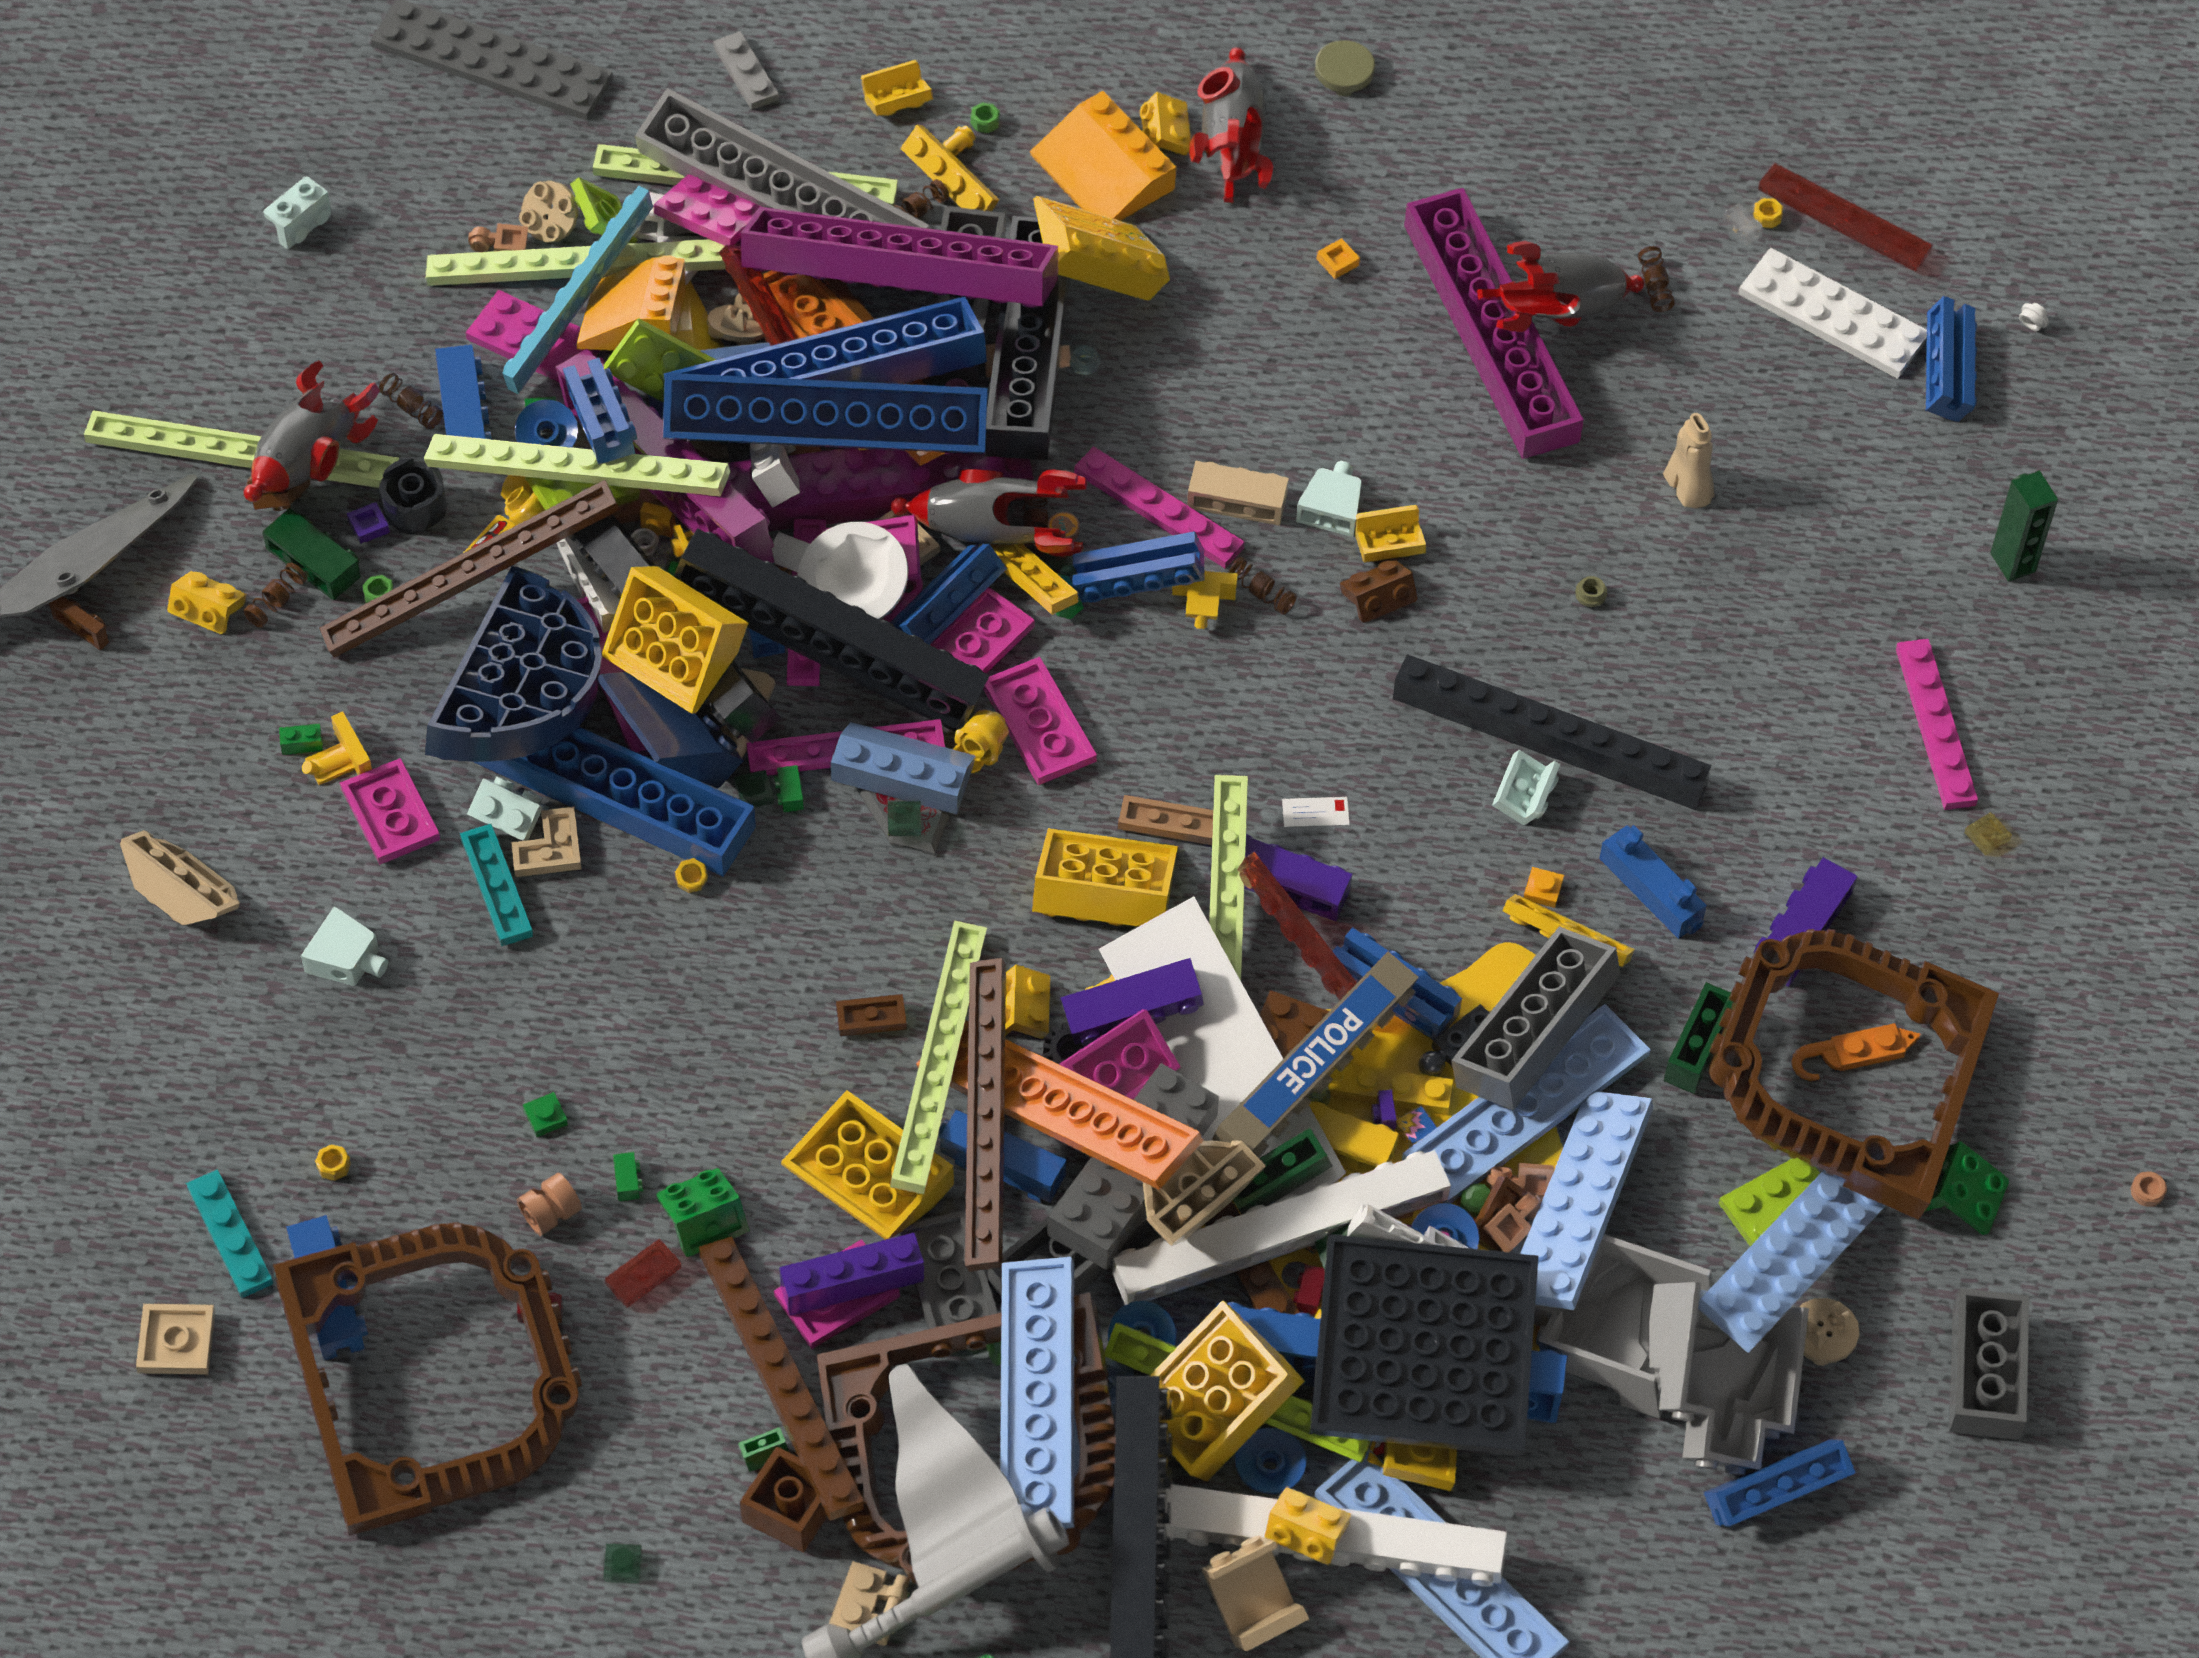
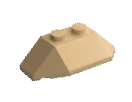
(176, 880)
(1200, 1188)

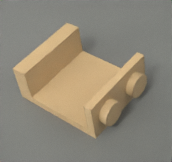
(1252, 1593)

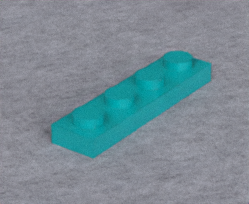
(496, 885)
(229, 1233)

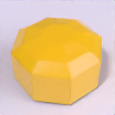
(1768, 212)
(691, 875)
(333, 1162)

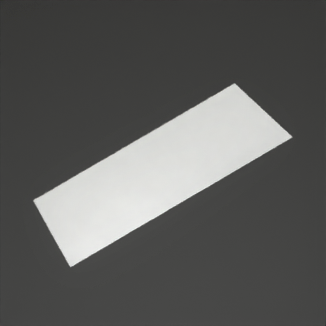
(1224, 1040)

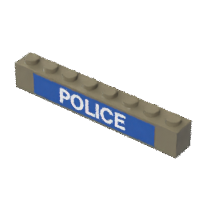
(1318, 1055)

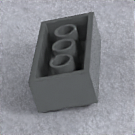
(1989, 1364)

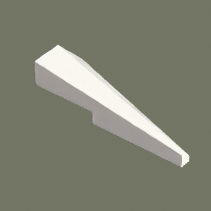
(589, 583)
(1377, 1225)

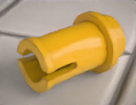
(960, 140)

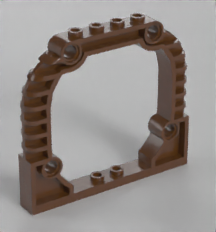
(1951, 1004)
(859, 1377)
(367, 1488)

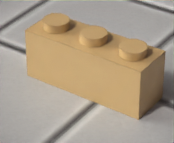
(1237, 492)

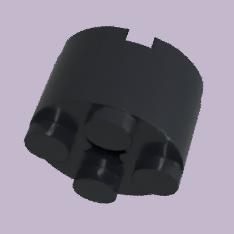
(412, 495)

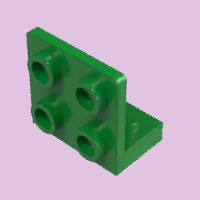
(1969, 1187)
(703, 1210)

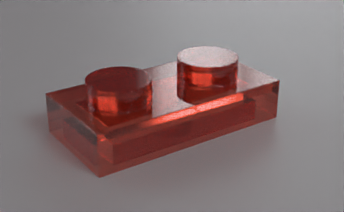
(643, 1273)

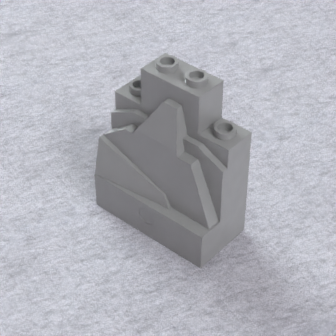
(1610, 1323)
(1720, 1388)

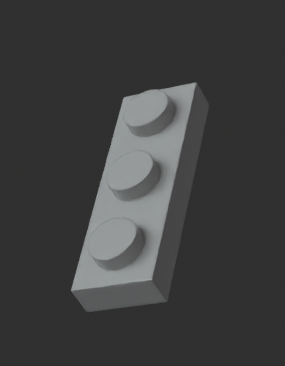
(746, 70)

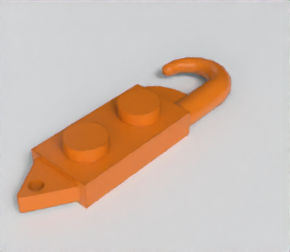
(1856, 1049)

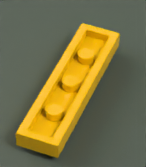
(941, 164)
(1036, 577)
(1527, 912)
(1408, 1088)

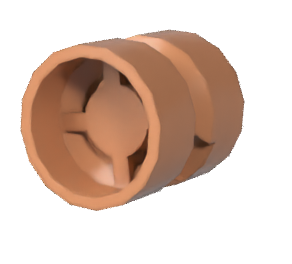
(546, 1206)

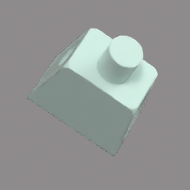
(1331, 500)
(343, 950)

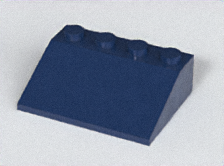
(671, 734)

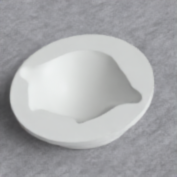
(858, 566)

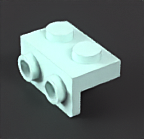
(299, 211)
(1526, 788)
(506, 808)

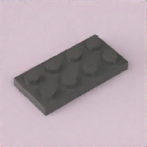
(949, 1289)

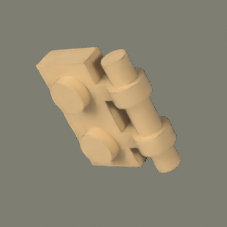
(860, 1595)

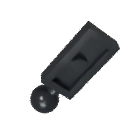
(1450, 1042)

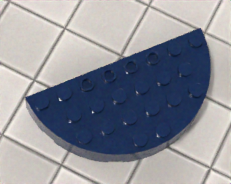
(522, 677)

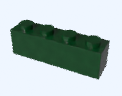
(2024, 525)

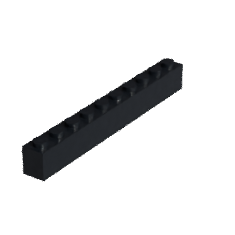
(1551, 732)

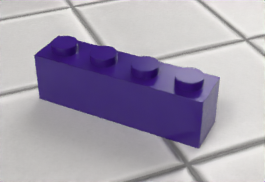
(1308, 882)
(1816, 904)
(1159, 991)
(851, 1274)

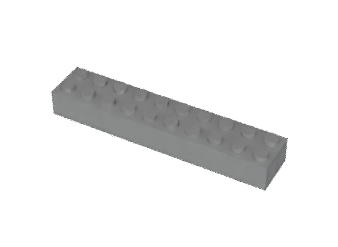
(735, 159)

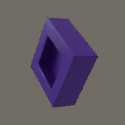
(368, 523)
(1384, 1111)

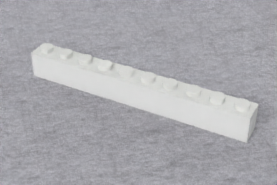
(1278, 1228)
(1370, 1538)

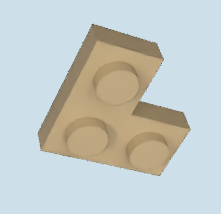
(555, 852)

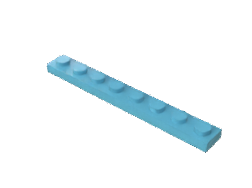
(572, 297)

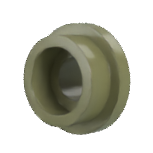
(1594, 585)

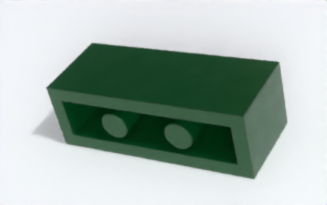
(326, 564)
(1692, 1049)
(1285, 1171)

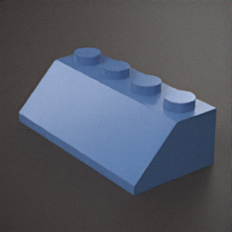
(901, 767)

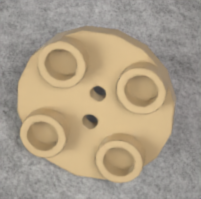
(537, 206)
(734, 323)
(1836, 1321)

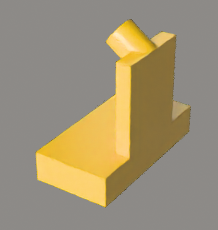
(1205, 595)
(340, 758)

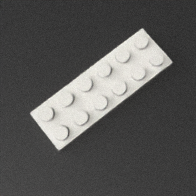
(1834, 313)

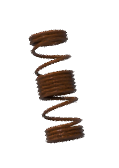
(917, 206)
(1659, 284)
(410, 401)
(1040, 518)
(1262, 585)
(274, 593)

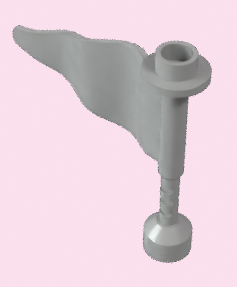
(956, 1515)

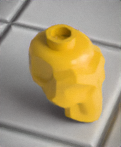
(520, 499)
(982, 737)

